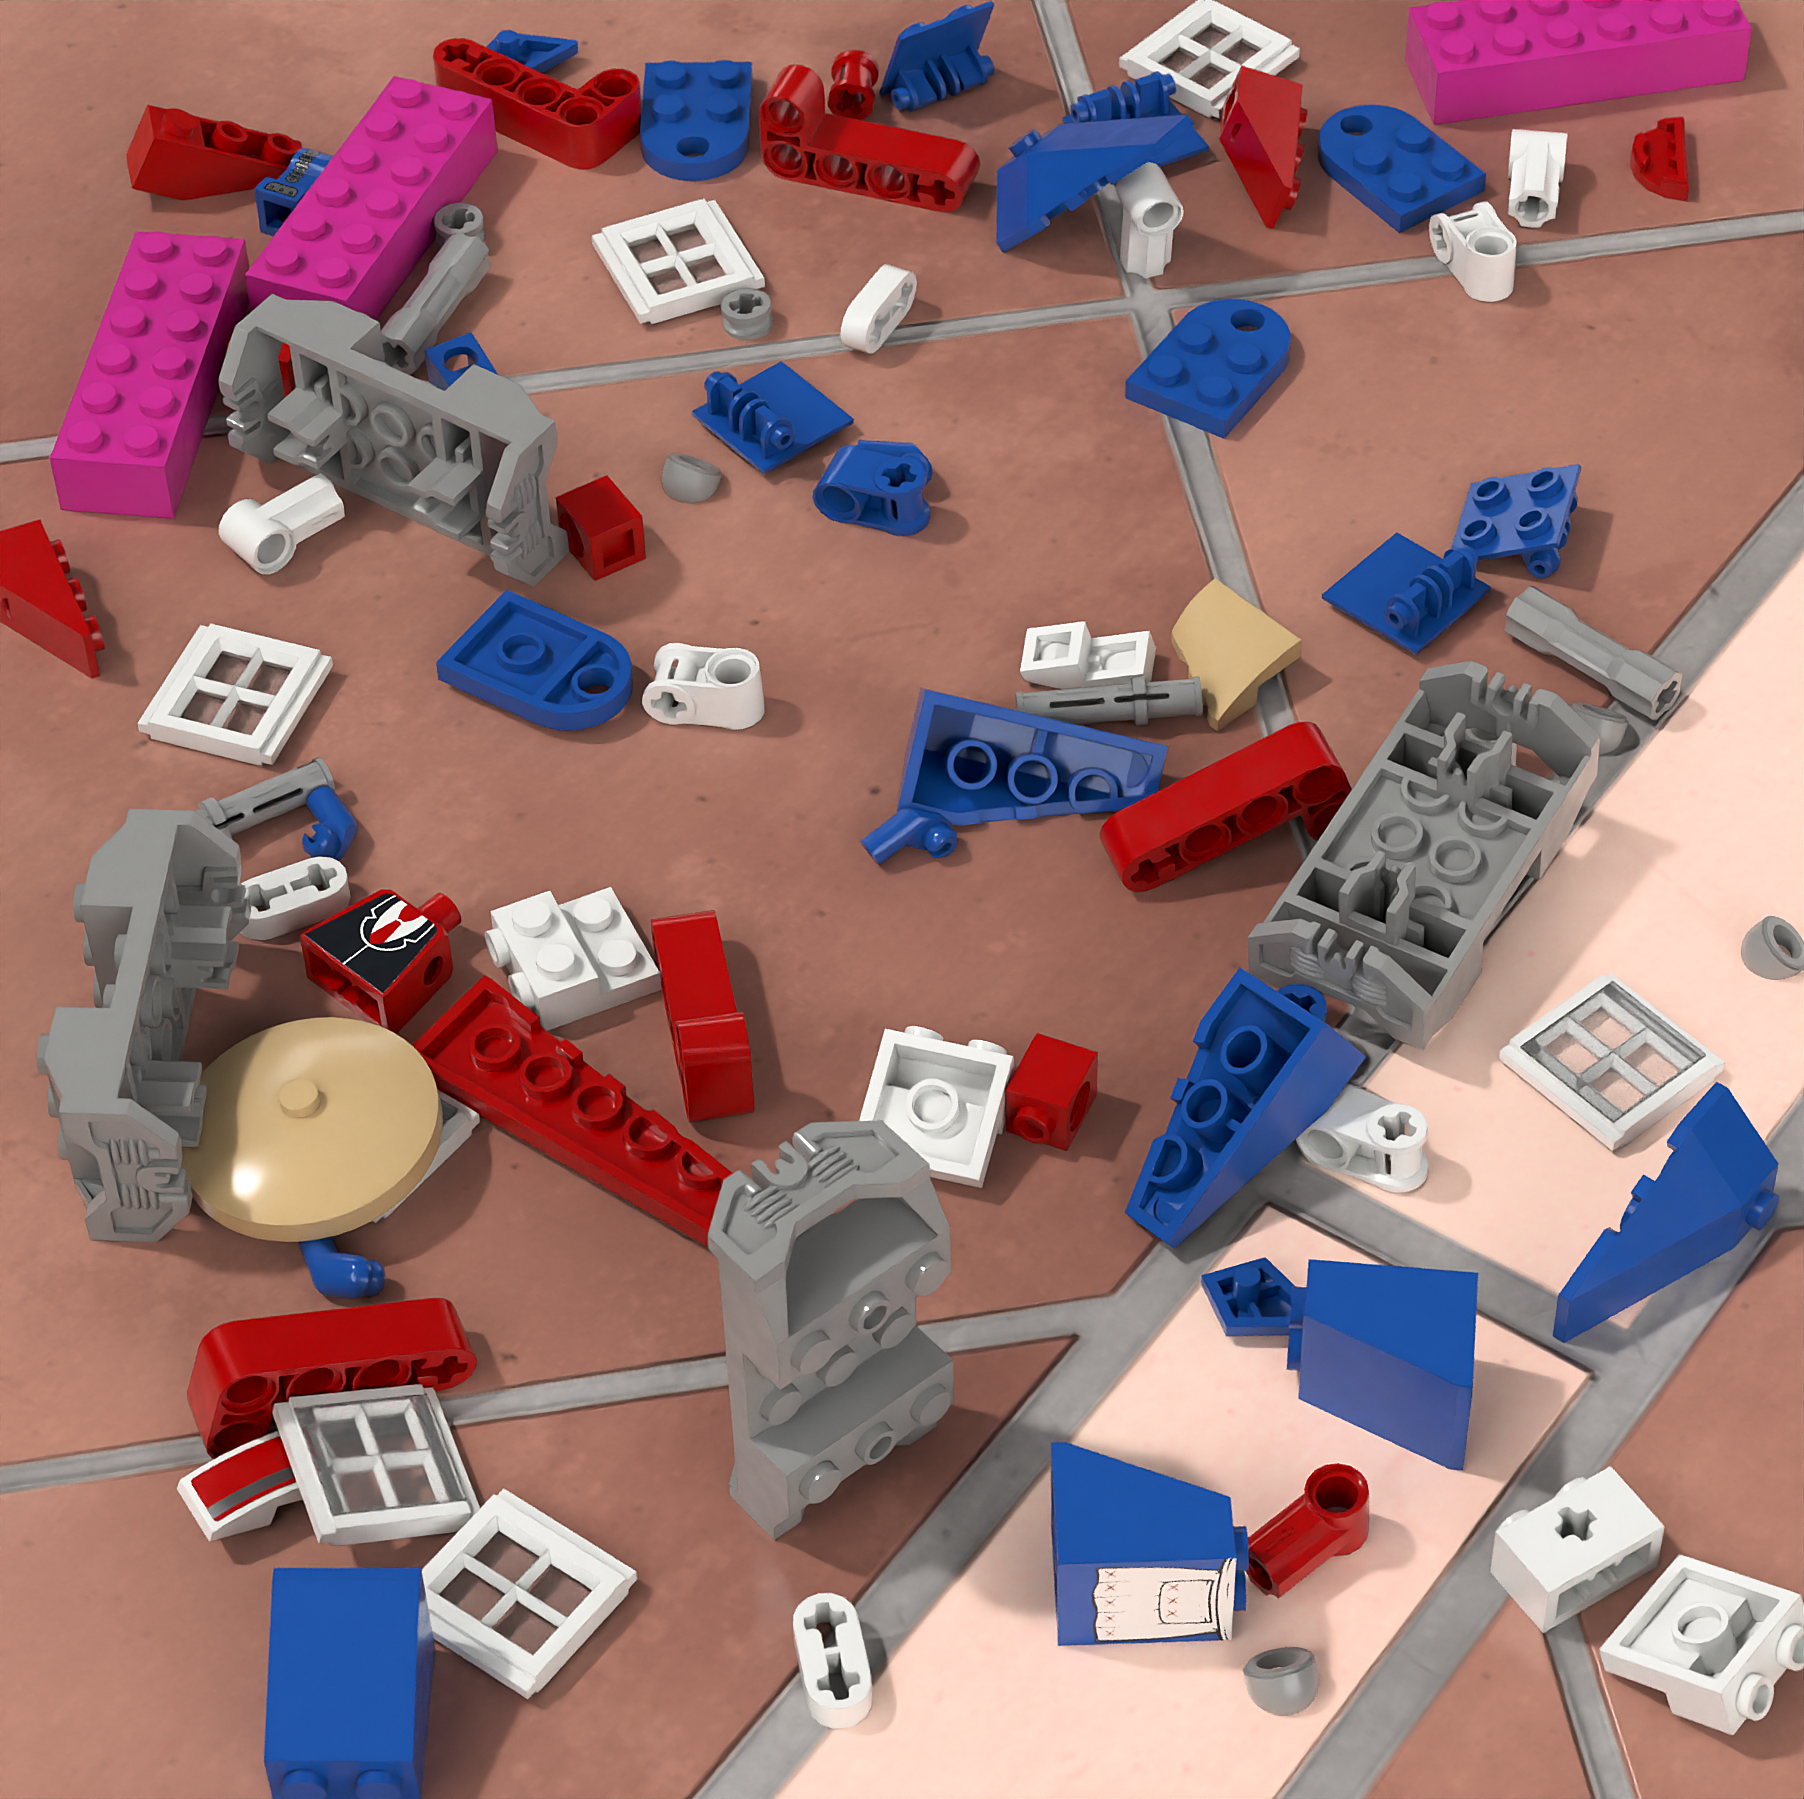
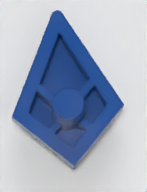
(534, 51)
(1250, 1299)

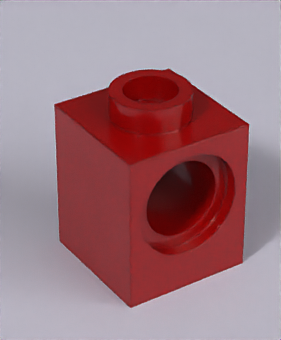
(601, 527)
(1051, 1092)

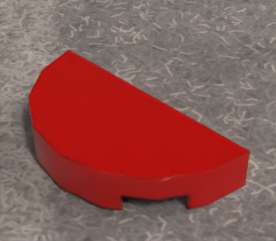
(1661, 159)

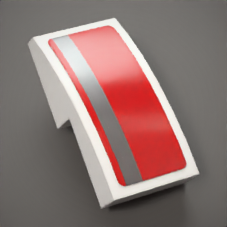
(241, 1488)

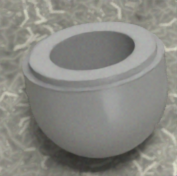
(689, 478)
(1605, 722)
(1764, 956)
(1282, 1689)

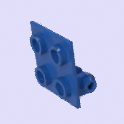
(939, 58)
(1143, 100)
(769, 415)
(1521, 516)
(1409, 591)

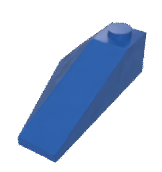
(1071, 166)
(1695, 1211)

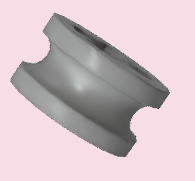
(458, 218)
(750, 325)

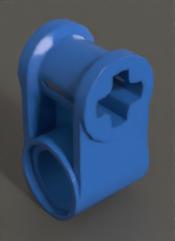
(869, 487)

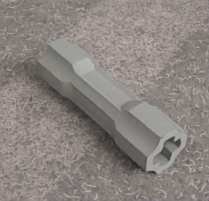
(450, 277)
(1626, 672)

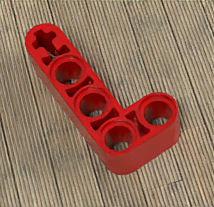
(542, 113)
(855, 154)
(1226, 806)
(703, 1017)
(266, 1360)

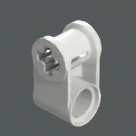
(1476, 251)
(709, 683)
(1365, 1133)

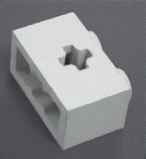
(1576, 1548)

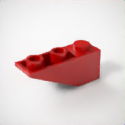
(1261, 136)
(202, 157)
(42, 601)

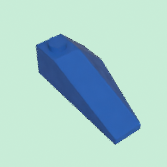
(1008, 764)
(1251, 1091)

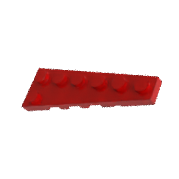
(540, 1089)

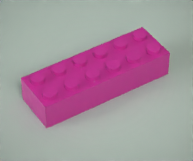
(1556, 53)
(378, 199)
(151, 376)

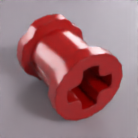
(853, 78)

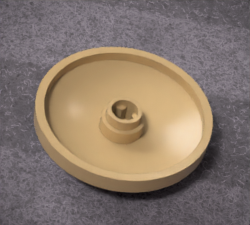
(313, 1129)

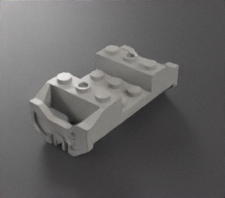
(447, 459)
(1429, 852)
(157, 928)
(826, 1313)

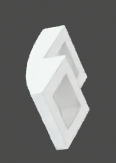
(1069, 658)

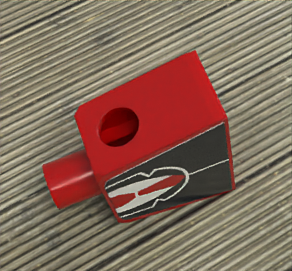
(383, 955)

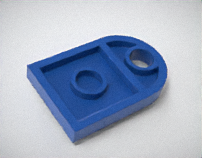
(696, 112)
(1395, 165)
(1210, 369)
(539, 665)

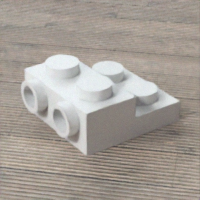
(571, 955)
(941, 1099)
(1710, 1642)

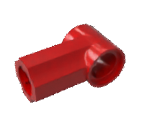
(1307, 1533)

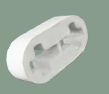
(878, 309)
(293, 899)
(847, 1657)

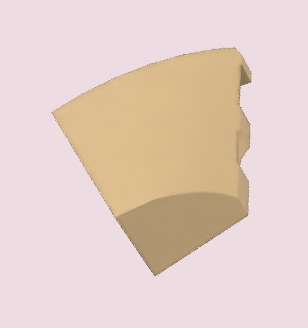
(1230, 650)

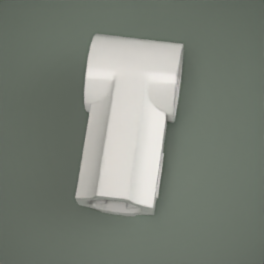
(1535, 172)
(1148, 220)
(269, 532)

